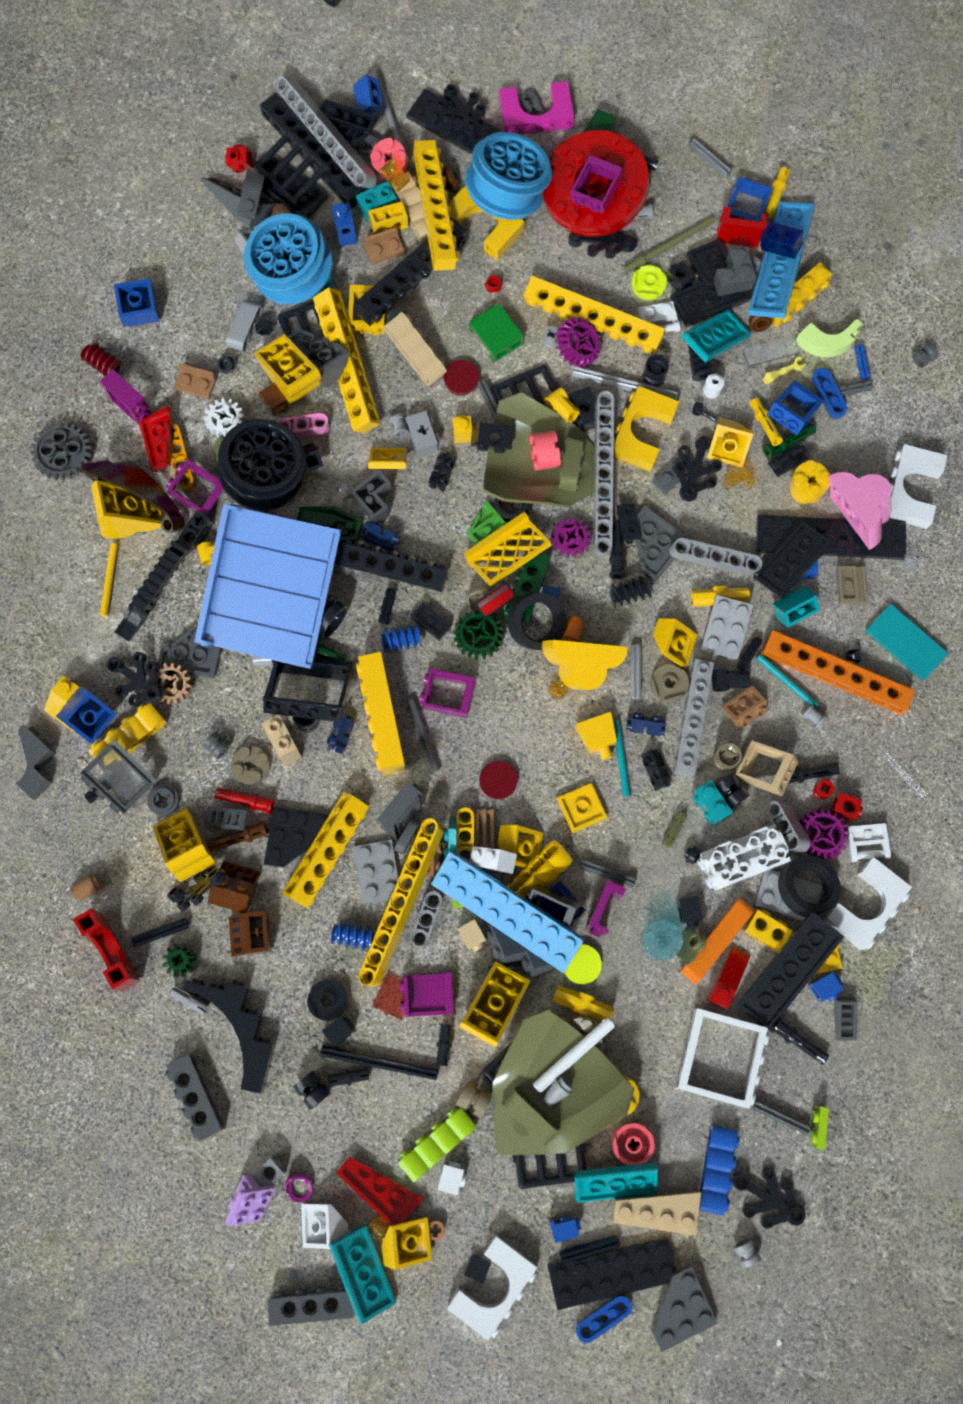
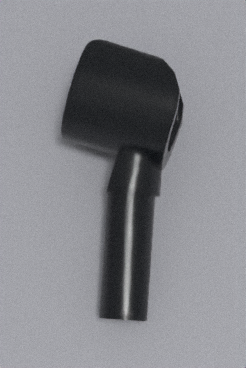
(698, 411)

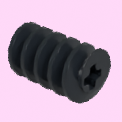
(700, 369)
(629, 590)

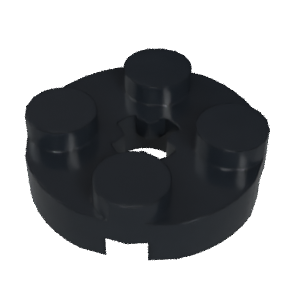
(316, 996)

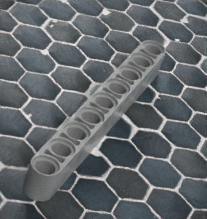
(325, 132)
(603, 465)

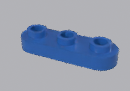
(829, 386)
(598, 1327)

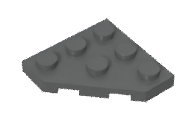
(655, 543)
(197, 659)
(682, 1310)

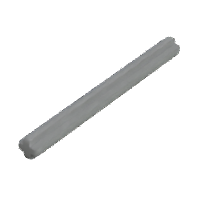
(619, 382)

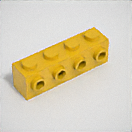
(806, 290)

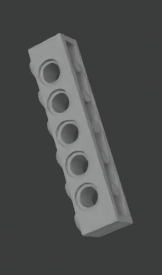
(693, 718)

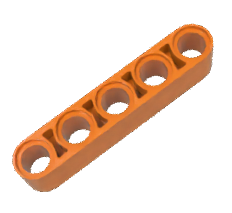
(718, 940)

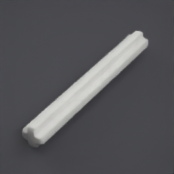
(573, 1055)

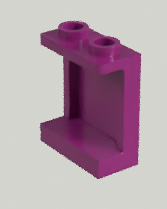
(609, 889)
(427, 995)

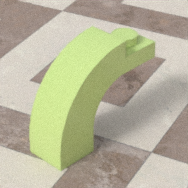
(827, 345)

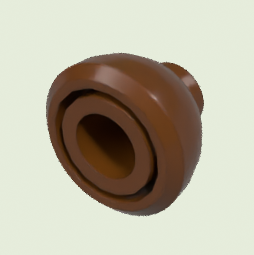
(451, 178)
(760, 323)

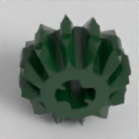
(177, 954)

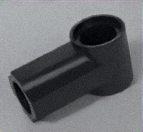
(724, 680)

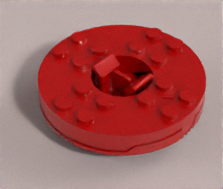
(566, 165)

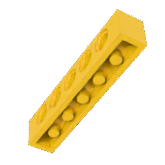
(316, 853)

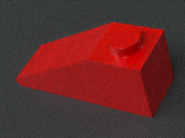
(728, 979)

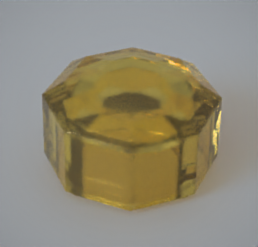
(557, 690)

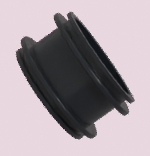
(259, 438)

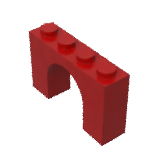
(119, 970)

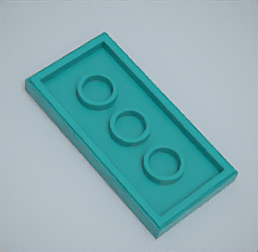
(716, 335)
(906, 642)
(616, 1182)
(362, 1273)

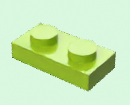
(818, 1136)

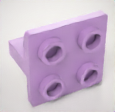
(248, 1201)

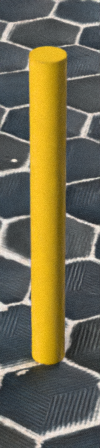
(108, 579)

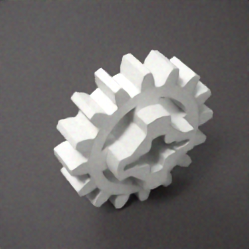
(221, 411)

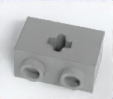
(422, 443)

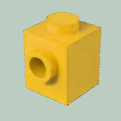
(462, 428)

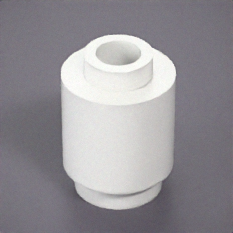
(713, 386)

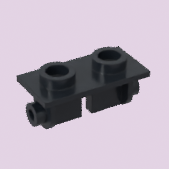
(788, 460)
(444, 464)
(628, 523)
(652, 762)

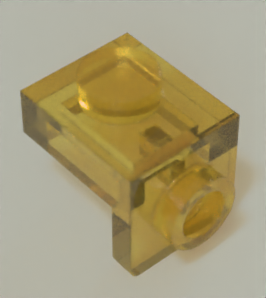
(394, 175)
(734, 478)

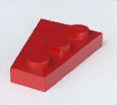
(157, 438)

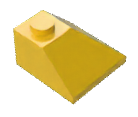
(730, 442)
(675, 640)
(60, 696)
(520, 841)
(407, 1244)

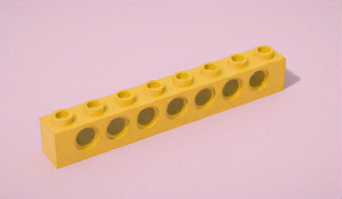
(434, 205)
(538, 286)
(353, 381)

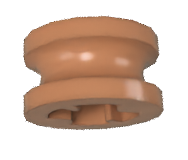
(440, 1234)

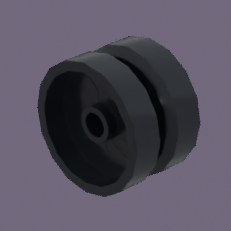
(333, 616)

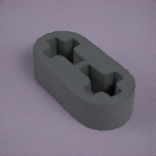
(535, 106)
(407, 836)

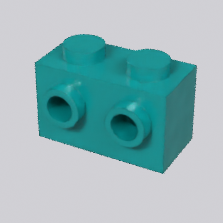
(375, 198)
(796, 607)
(711, 803)

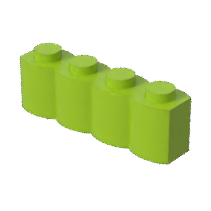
(437, 1144)

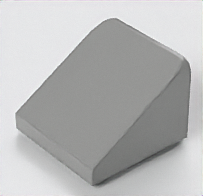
(242, 237)

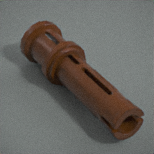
(250, 833)

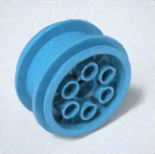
(508, 175)
(310, 271)

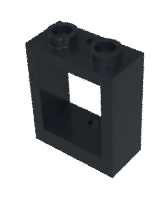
(573, 906)

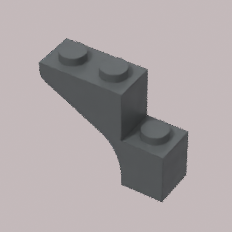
(37, 754)
(509, 951)

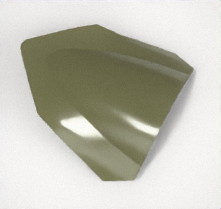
(512, 474)
(520, 1114)

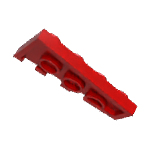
(384, 1196)

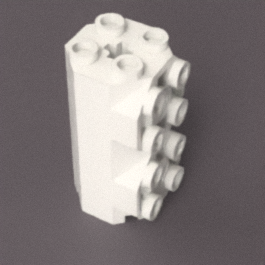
(743, 857)

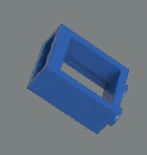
(752, 189)
(801, 397)

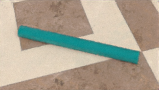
(787, 681)
(621, 760)

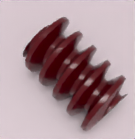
(100, 359)

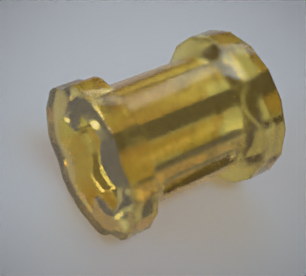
(378, 1228)

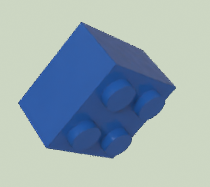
(136, 302)
(86, 715)

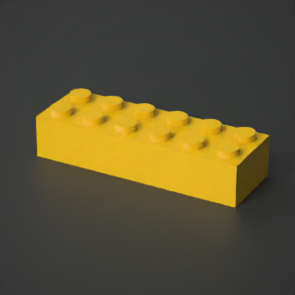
(380, 709)

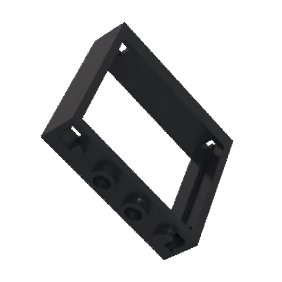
(305, 709)

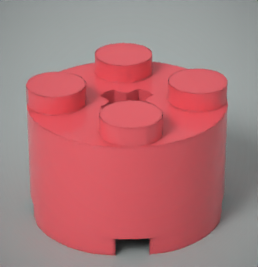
(388, 149)
(544, 450)
(641, 1151)

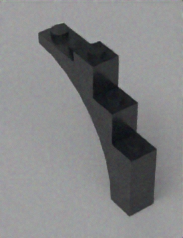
(256, 1054)

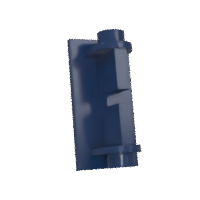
(388, 540)
(653, 724)
(336, 739)

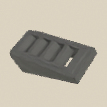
(214, 818)
(838, 1010)

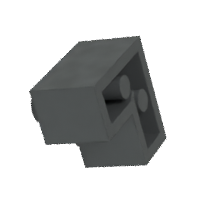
(738, 275)
(369, 496)

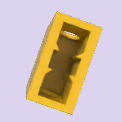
(598, 735)

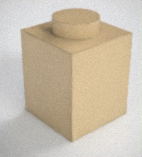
(472, 936)

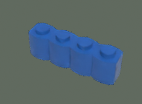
(717, 1170)

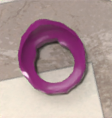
(288, 1186)

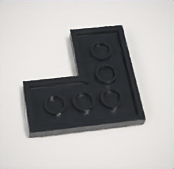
(701, 299)

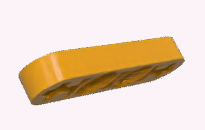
(180, 456)

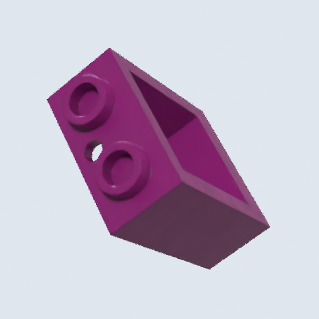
(600, 168)
(125, 396)
(182, 468)
(451, 677)

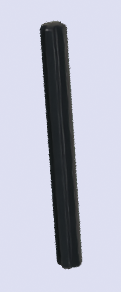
(379, 1062)

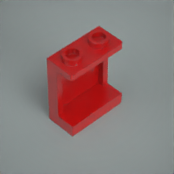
(740, 231)

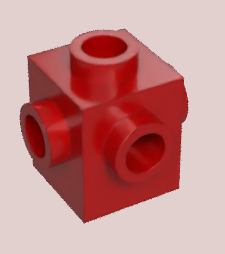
(239, 158)

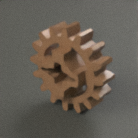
(177, 688)

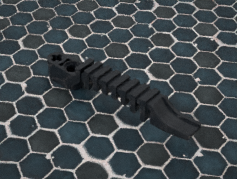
(168, 562)

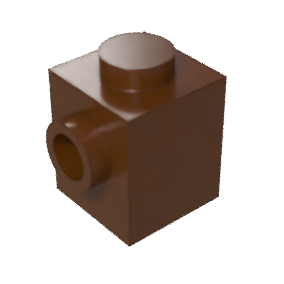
(274, 399)

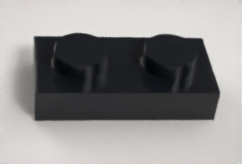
(431, 621)

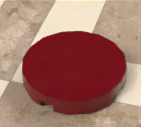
(461, 377)
(498, 780)

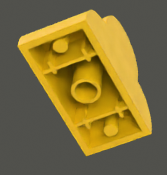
(288, 368)
(122, 512)
(583, 664)
(183, 845)
(495, 1004)

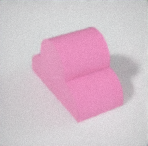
(863, 503)

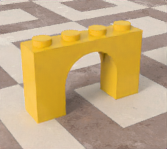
(500, 238)
(643, 404)

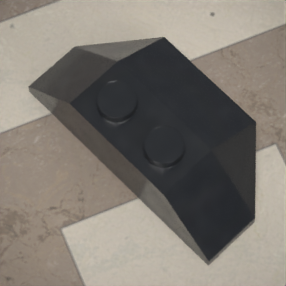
(350, 122)

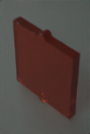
(390, 997)

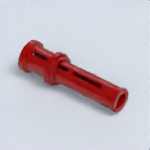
(254, 802)

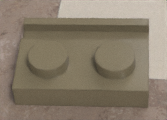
(851, 585)

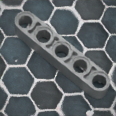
(723, 553)

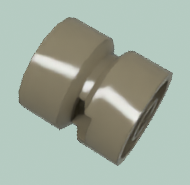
(727, 757)
(474, 1099)

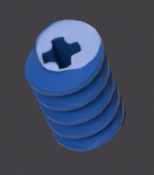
(400, 638)
(353, 934)

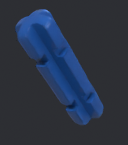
(862, 362)

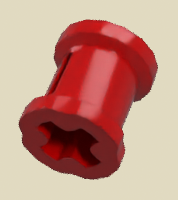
(823, 784)

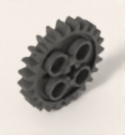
(49, 441)

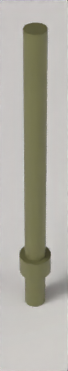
(641, 260)

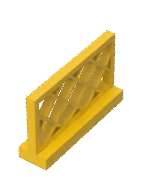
(499, 541)

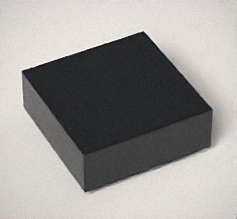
(477, 1268)

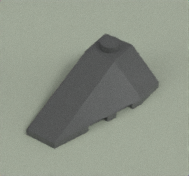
(231, 197)
(326, 356)

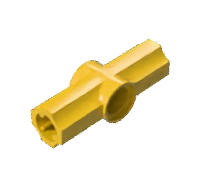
(706, 597)
(582, 1003)

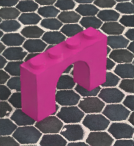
(519, 122)

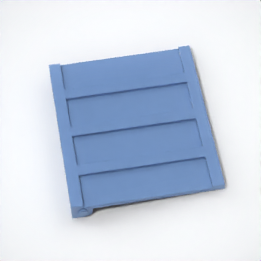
(267, 586)

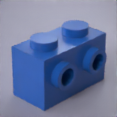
(368, 95)

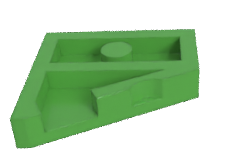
(485, 524)

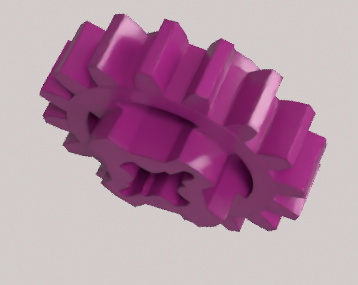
(565, 533)

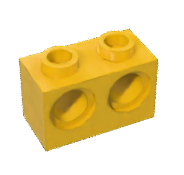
(388, 217)
(765, 935)

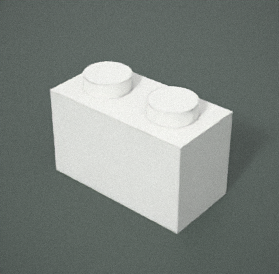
(493, 859)

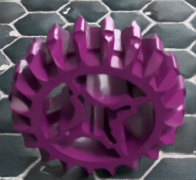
(574, 342)
(827, 839)

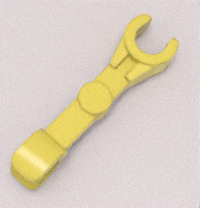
(771, 376)

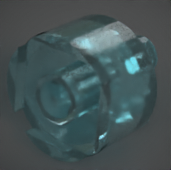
(650, 940)

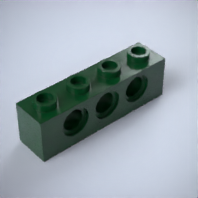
(540, 564)

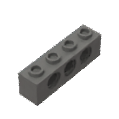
(196, 1084)
(281, 1316)

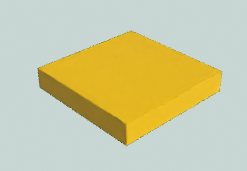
(387, 458)
(581, 807)

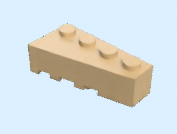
(665, 1212)

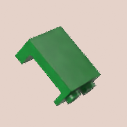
(496, 332)

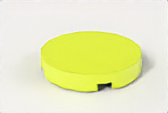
(649, 282)
(584, 966)

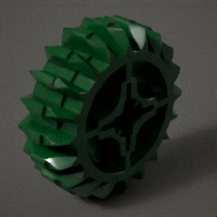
(484, 638)

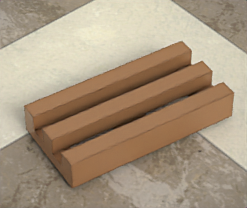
(484, 812)

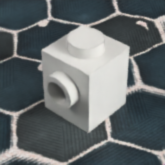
(452, 1178)

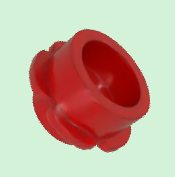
(493, 280)

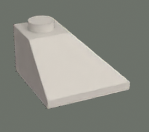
(321, 1225)

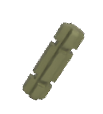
(674, 829)

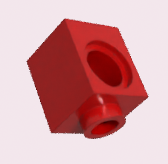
(838, 806)

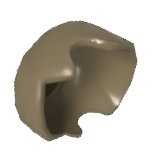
(474, 594)

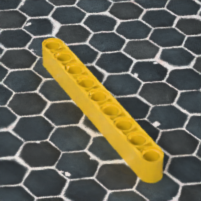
(393, 908)

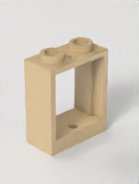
(281, 740)
(783, 775)

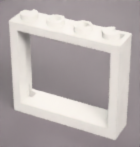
(689, 1051)

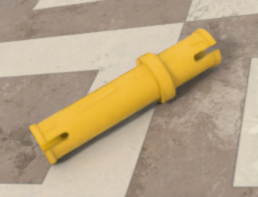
(779, 186)
(766, 422)

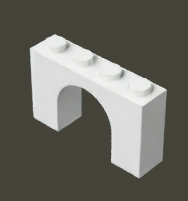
(914, 461)
(891, 892)
(485, 1317)

